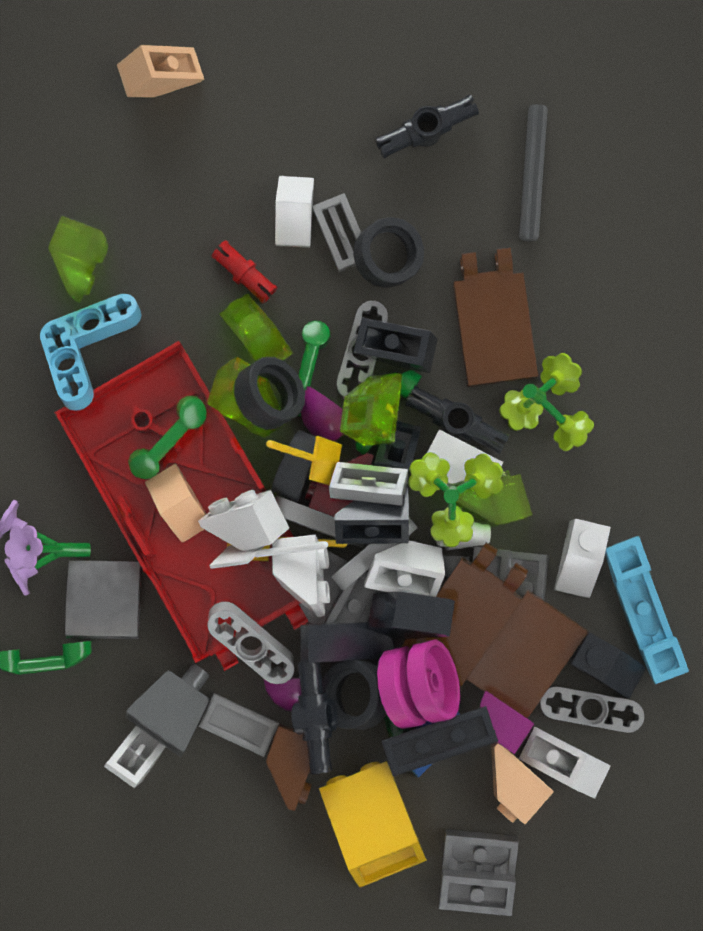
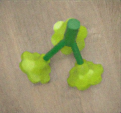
(525, 406)
(431, 475)

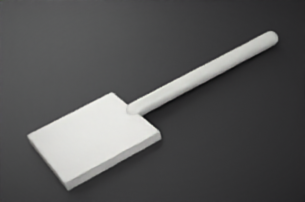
(233, 556)

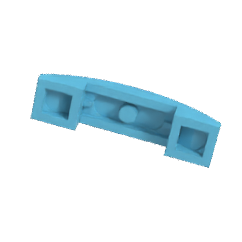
(644, 610)

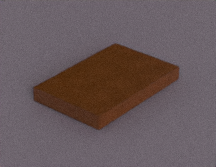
(528, 654)

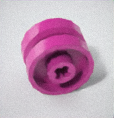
(418, 684)

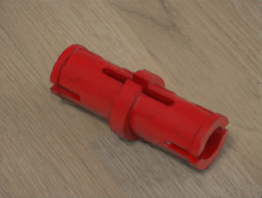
(244, 271)

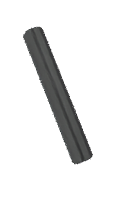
(533, 173)

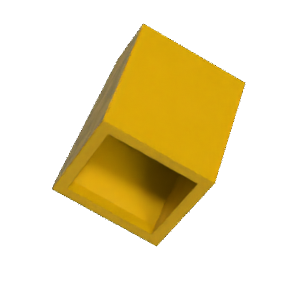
(371, 823)

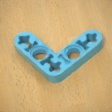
(75, 337)

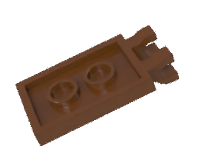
(494, 322)
(480, 608)

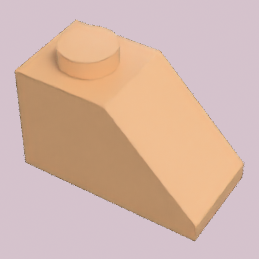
(159, 70)
(516, 786)

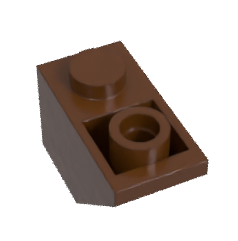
(290, 766)

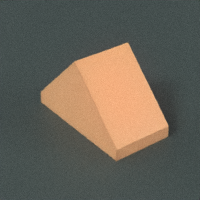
(176, 502)

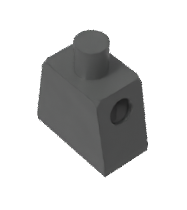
(171, 708)

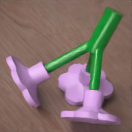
(26, 545)

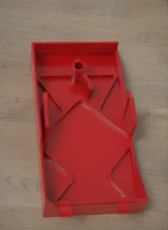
(134, 415)

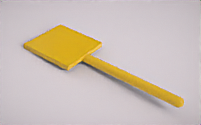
(323, 459)

